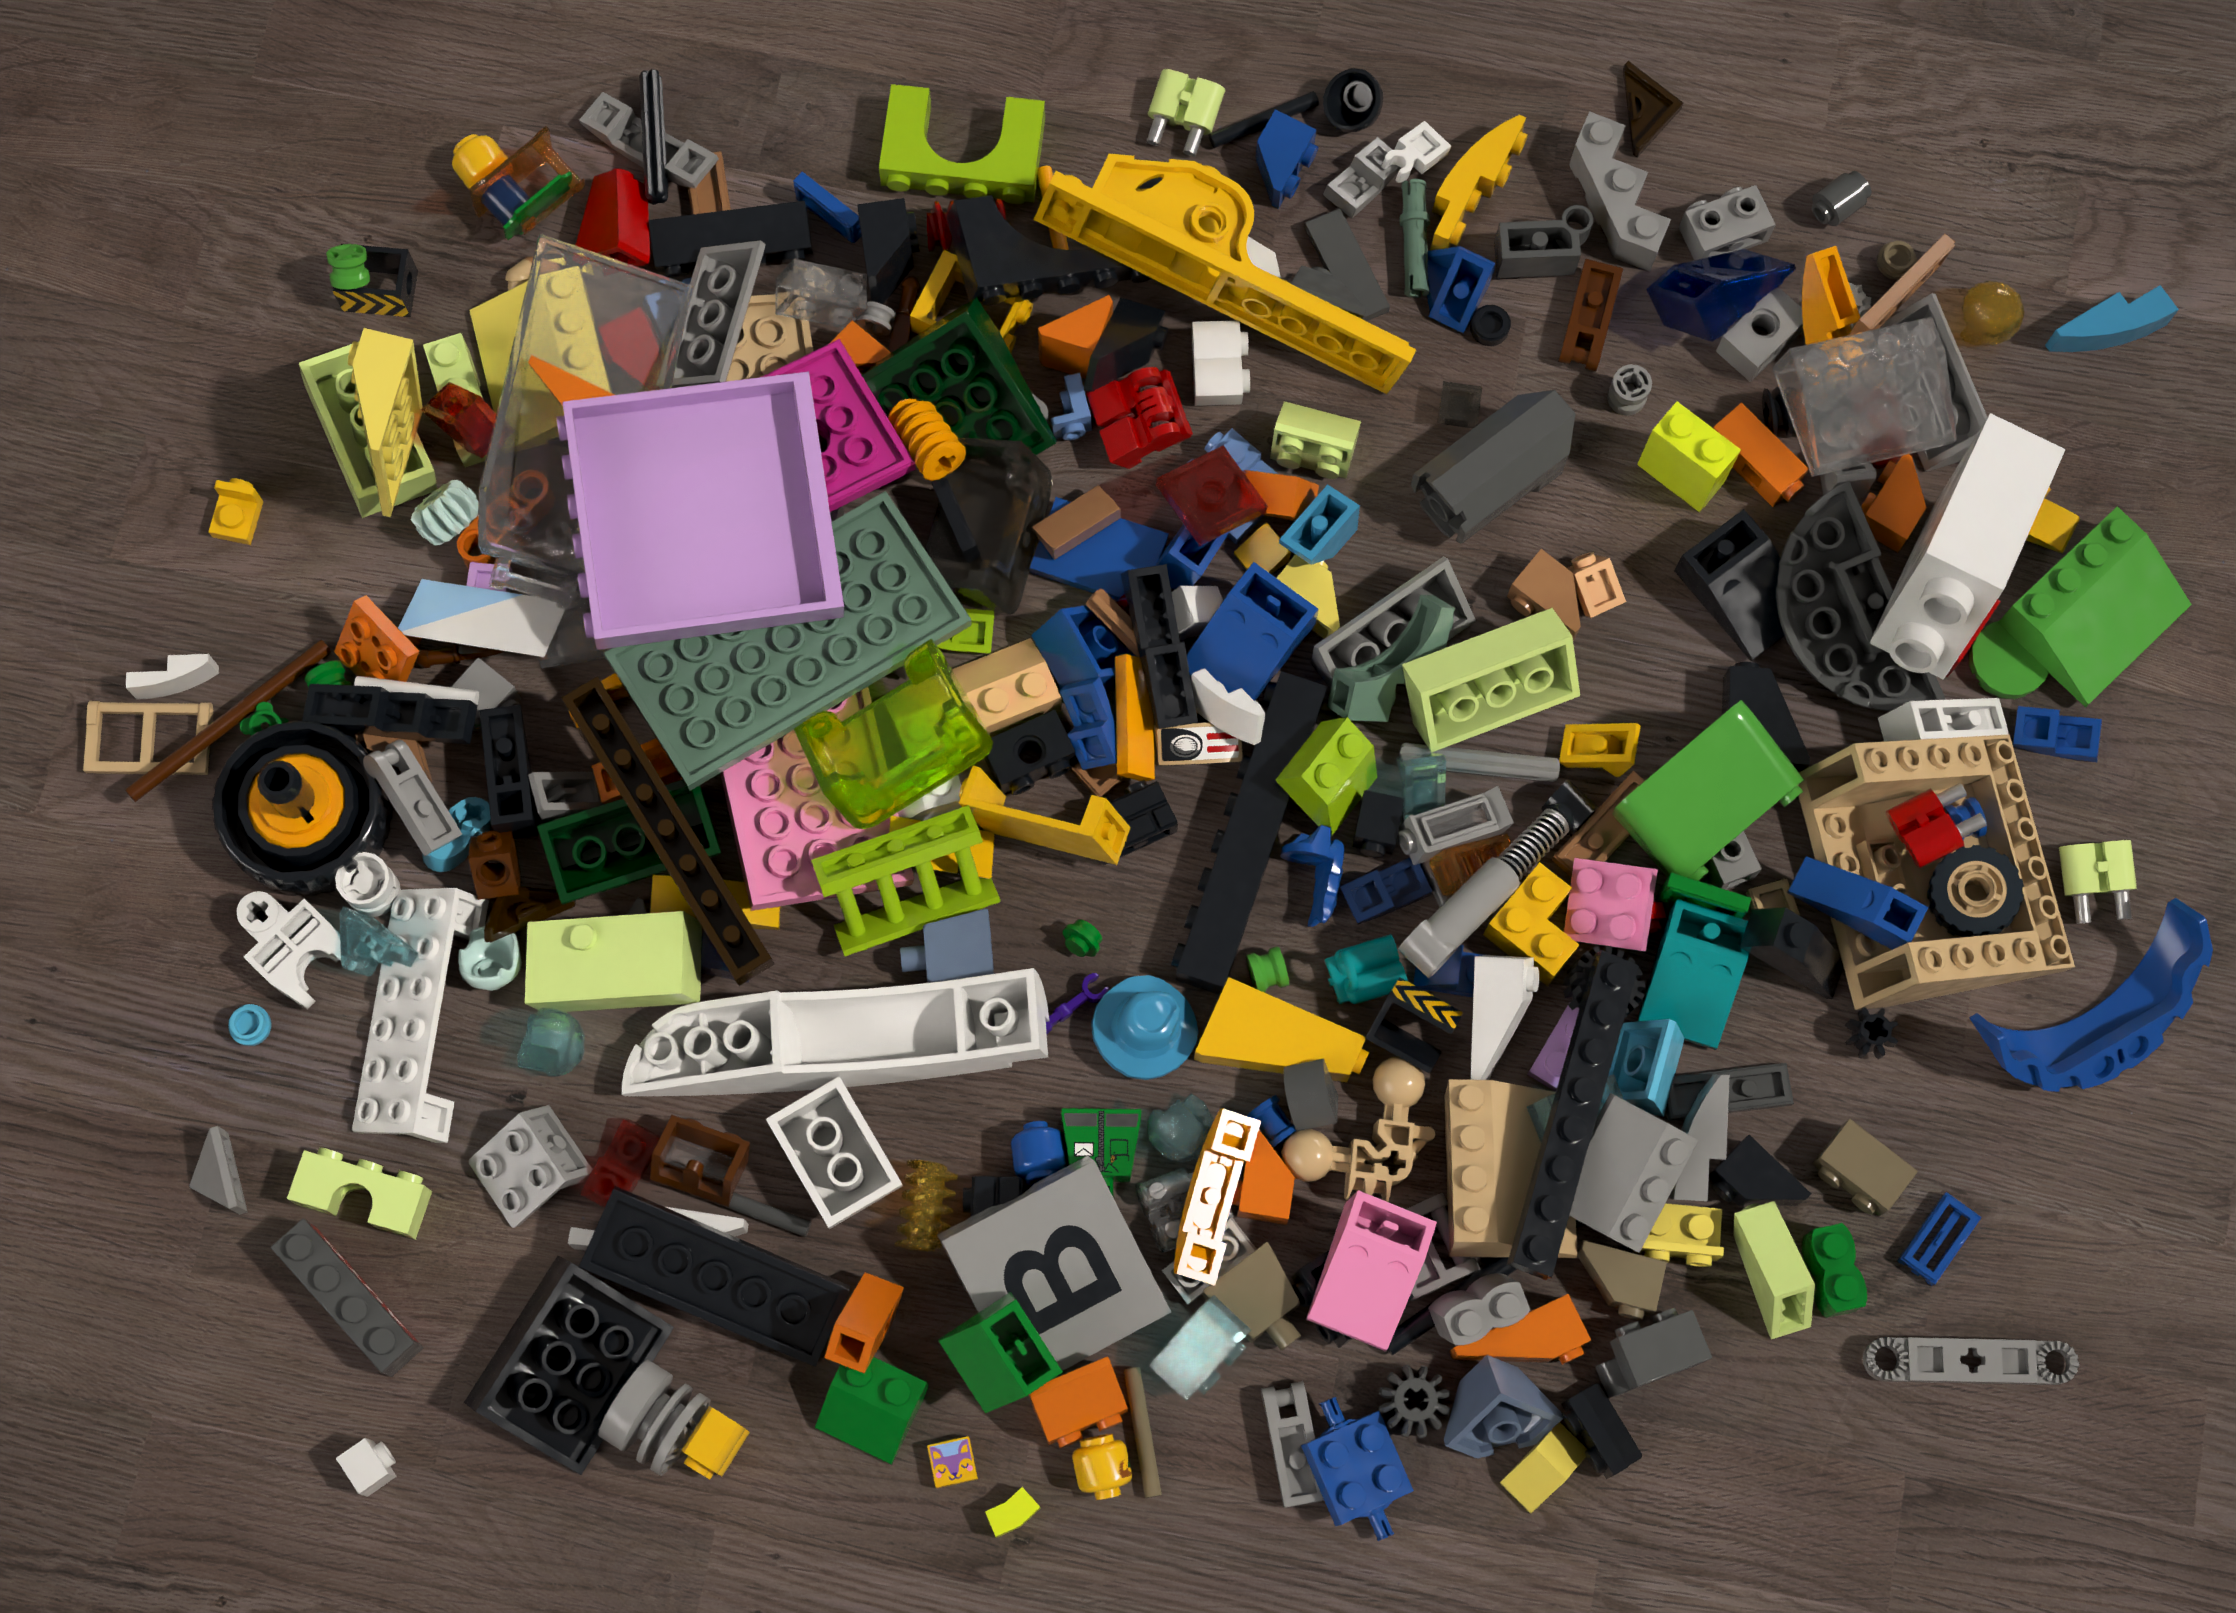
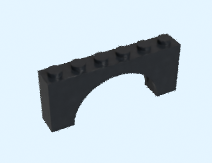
(1006, 264)

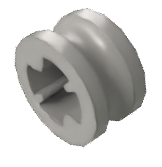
(877, 319)

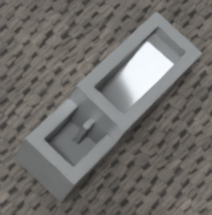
(1709, 1125)

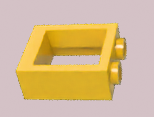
(938, 288)

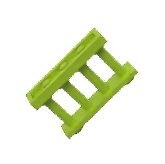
(896, 852)

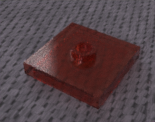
(1211, 495)

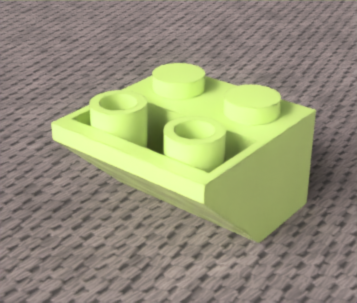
(1314, 440)

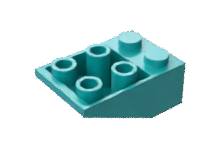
(1696, 972)

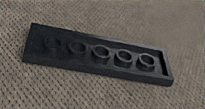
(714, 1276)

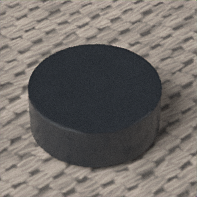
(1490, 325)

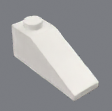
(1944, 719)
(1500, 1000)

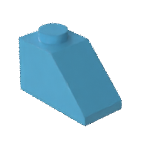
(1322, 527)

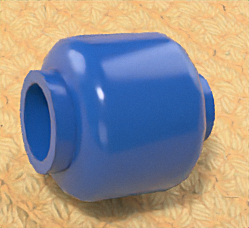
(1038, 1152)

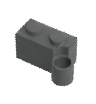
(1541, 246)
(1653, 1352)

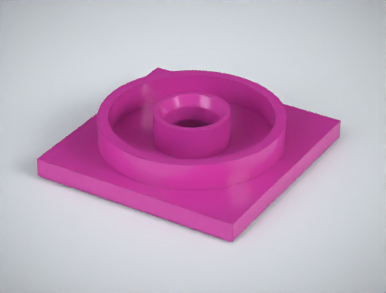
(860, 439)

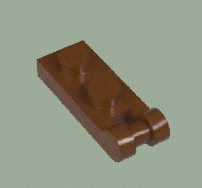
(1591, 313)

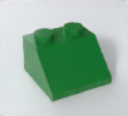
(872, 1408)

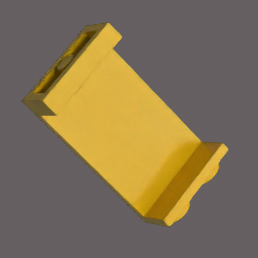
(1098, 836)

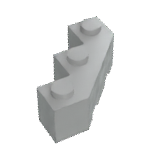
(1613, 191)

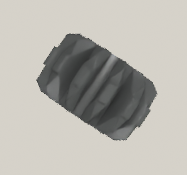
(1415, 1416)

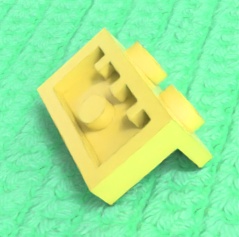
(1687, 1234)

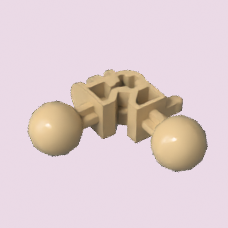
(1312, 1156)

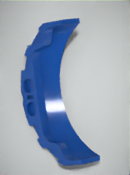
(2122, 1026)

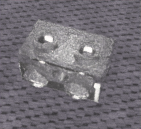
(820, 293)

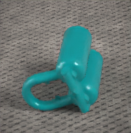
(1365, 970)

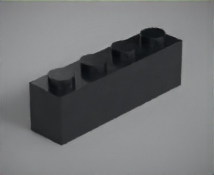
(779, 226)

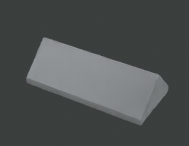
(716, 311)
(1967, 407)
(1387, 619)

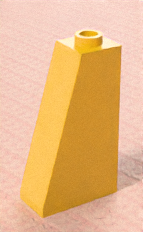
(1268, 1034)

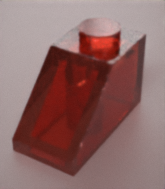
(462, 417)

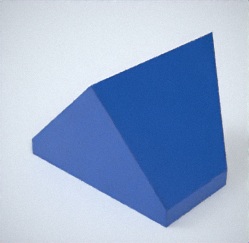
(1456, 285)

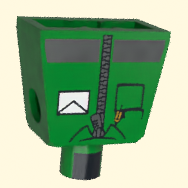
(1104, 1136)

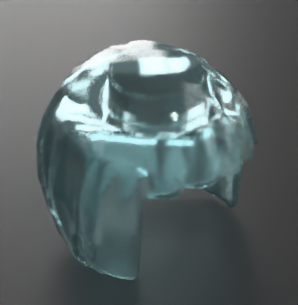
(552, 1043)
(1180, 1129)

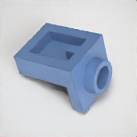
(1076, 415)

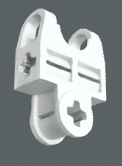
(287, 942)

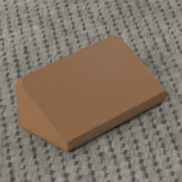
(1077, 521)

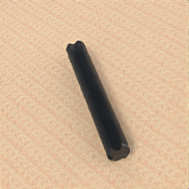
(653, 136)

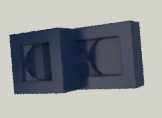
(1386, 890)

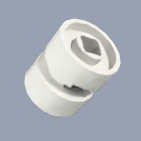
(369, 886)

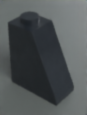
(1764, 698)

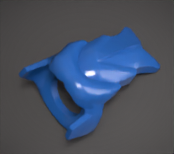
(1328, 858)

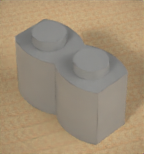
(1471, 1314)

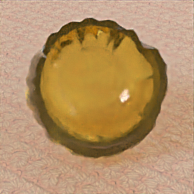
(1991, 313)

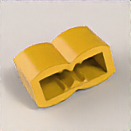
(713, 1443)

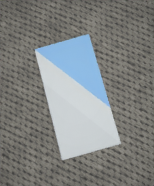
(481, 618)

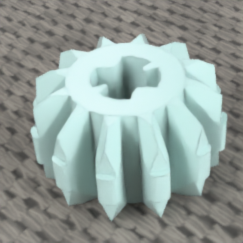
(445, 512)

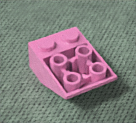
(1371, 1269)

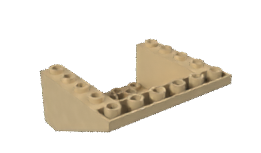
(1849, 829)

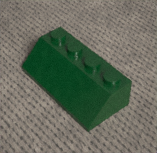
(609, 848)

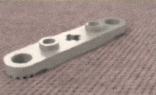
(2001, 1361)

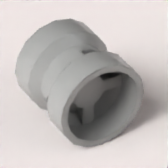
(1626, 398)

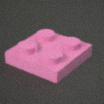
(1610, 904)

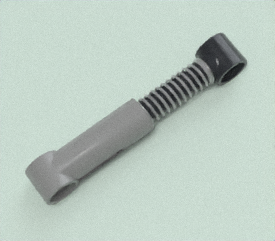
(1495, 881)

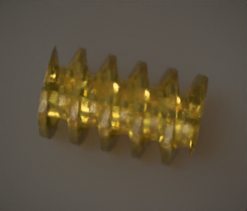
(926, 1205)

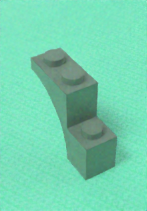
(1368, 689)

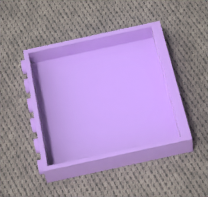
(700, 510)

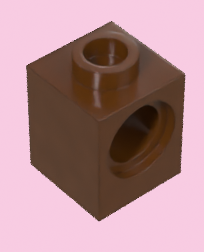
(489, 878)

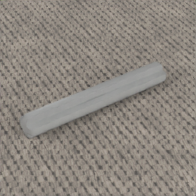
(1492, 762)

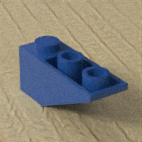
(1859, 902)

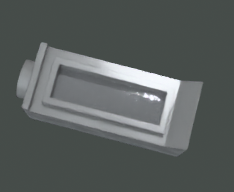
(1454, 825)

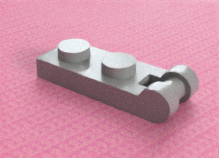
(413, 796)
(1286, 1437)

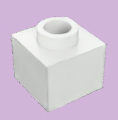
(367, 1466)

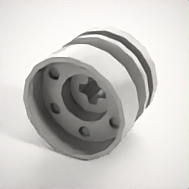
(649, 1414)

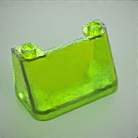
(897, 743)

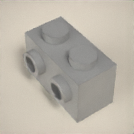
(1727, 224)

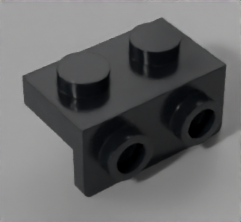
(1602, 1431)

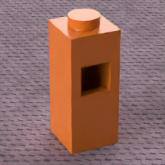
(1763, 458)
(864, 1322)

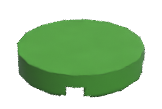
(2004, 665)

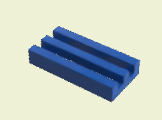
(827, 207)
(1919, 1267)

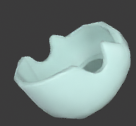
(489, 964)

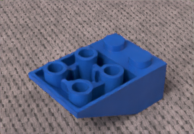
(1252, 633)

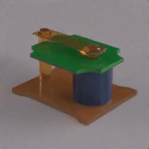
(509, 202)

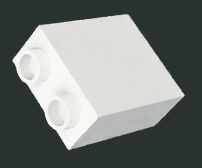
(1967, 547)

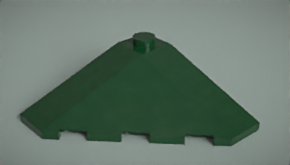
(967, 377)

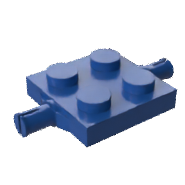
(1357, 1468)

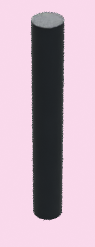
(1260, 120)

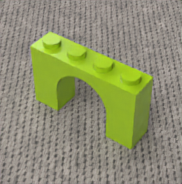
(1004, 173)

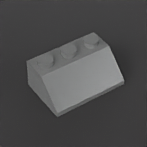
(1629, 1172)

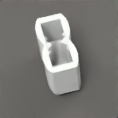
(1218, 363)

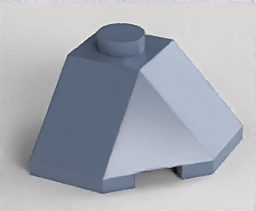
(1498, 1408)

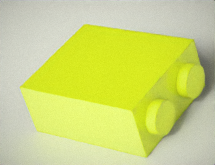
(1688, 456)

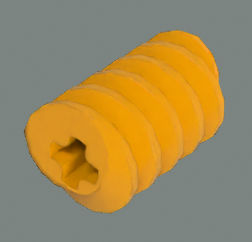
(927, 438)

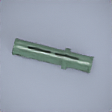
(1415, 224)

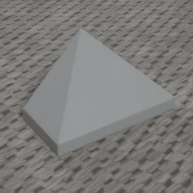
(217, 1172)

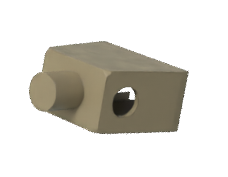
(1259, 1296)

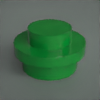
(1082, 938)

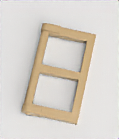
(94, 717)

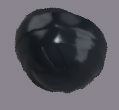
(1353, 100)

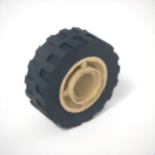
(1982, 868)

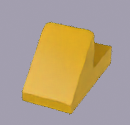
(1600, 746)

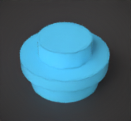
(249, 1025)

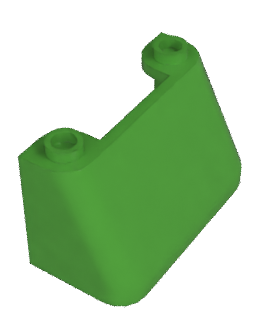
(1709, 793)

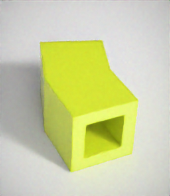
(1012, 1513)

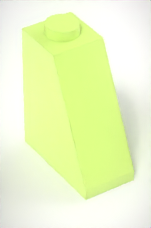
(1774, 1269)

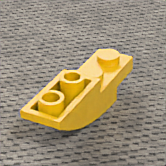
(1476, 175)

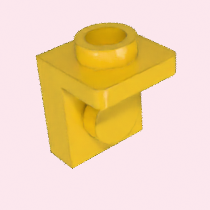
(235, 511)

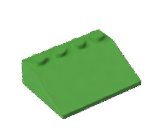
(2097, 607)

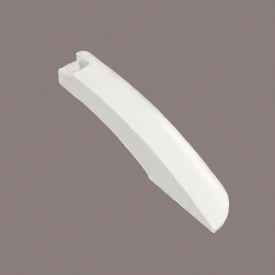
(859, 1034)

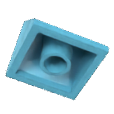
(1647, 1062)

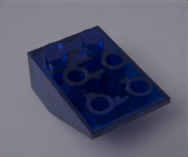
(1715, 291)

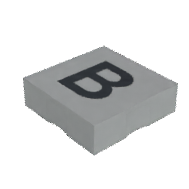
(1064, 1262)

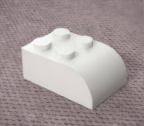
(834, 1152)

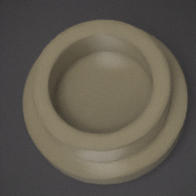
(1895, 259)

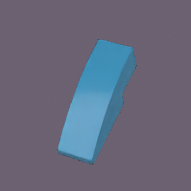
(2114, 322)

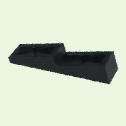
(1159, 646)

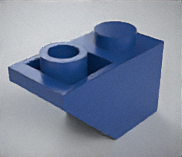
(1282, 153)

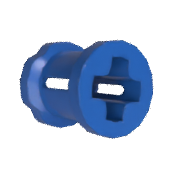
(1274, 1121)

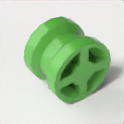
(348, 266)
(1267, 969)

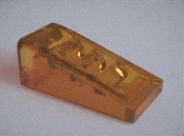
(1451, 869)

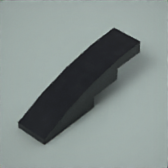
(390, 714)

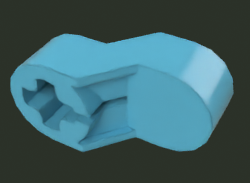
(473, 819)

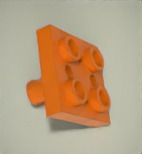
(375, 645)

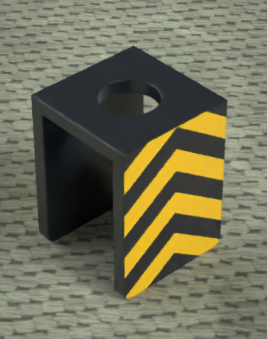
(381, 301)
(1403, 1043)

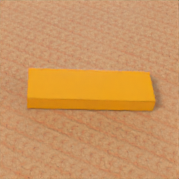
(1133, 721)

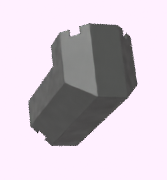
(1497, 463)

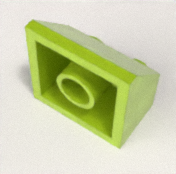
(1330, 772)

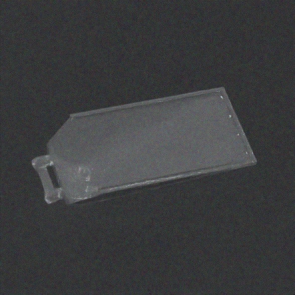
(604, 326)

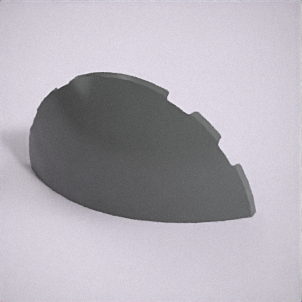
(1832, 603)

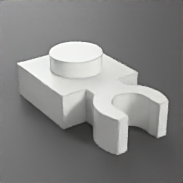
(1417, 149)

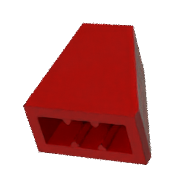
(617, 218)

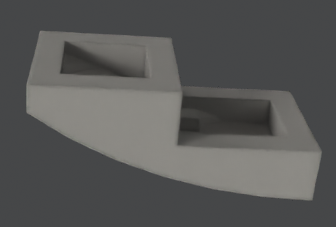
(1362, 179)

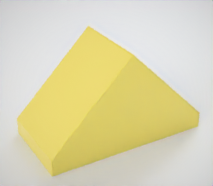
(1544, 1468)

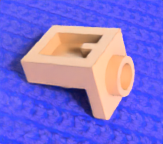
(1596, 584)

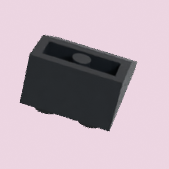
(1737, 581)

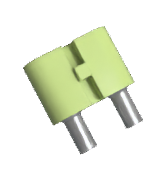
(1184, 103)
(2098, 869)

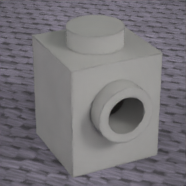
(1733, 864)

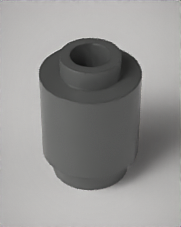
(1841, 198)

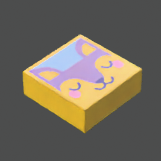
(952, 1462)

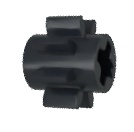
(1882, 1031)

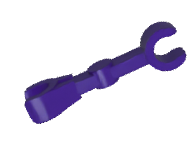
(1065, 1010)

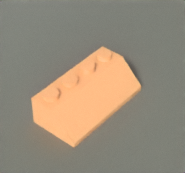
(1010, 686)

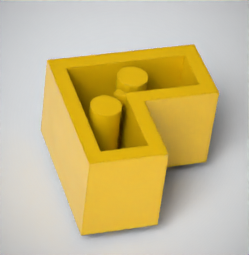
(1524, 924)

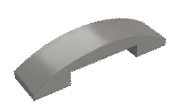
(622, 131)

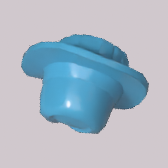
(1144, 1027)

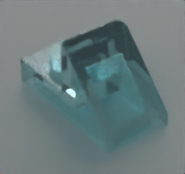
(1422, 782)
(368, 943)

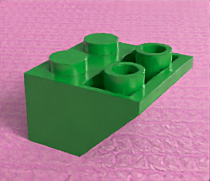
(1000, 1354)

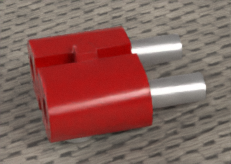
(1926, 826)

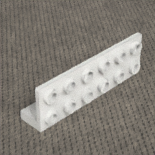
(407, 1016)

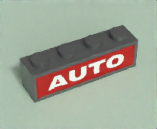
(347, 1297)

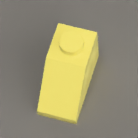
(1317, 587)

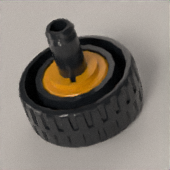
(299, 807)

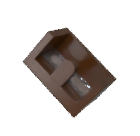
(699, 1160)

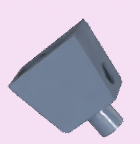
(953, 948)

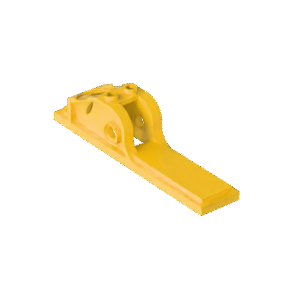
(1194, 240)

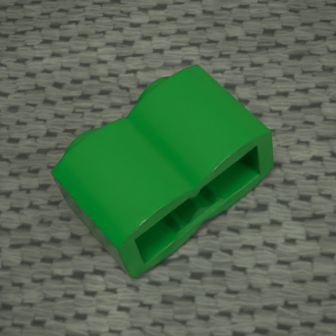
(1831, 1259)

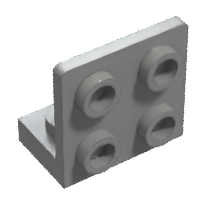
(529, 1163)

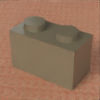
(1864, 1168)

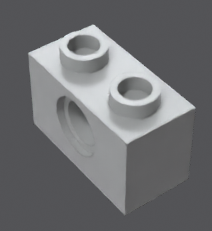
(1752, 352)

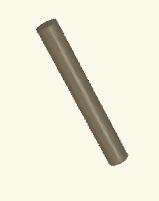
(1142, 1432)

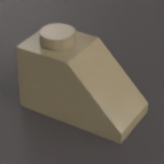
(1624, 1278)

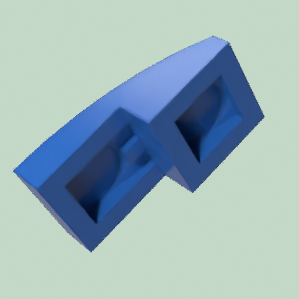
(1093, 723)
(2057, 735)

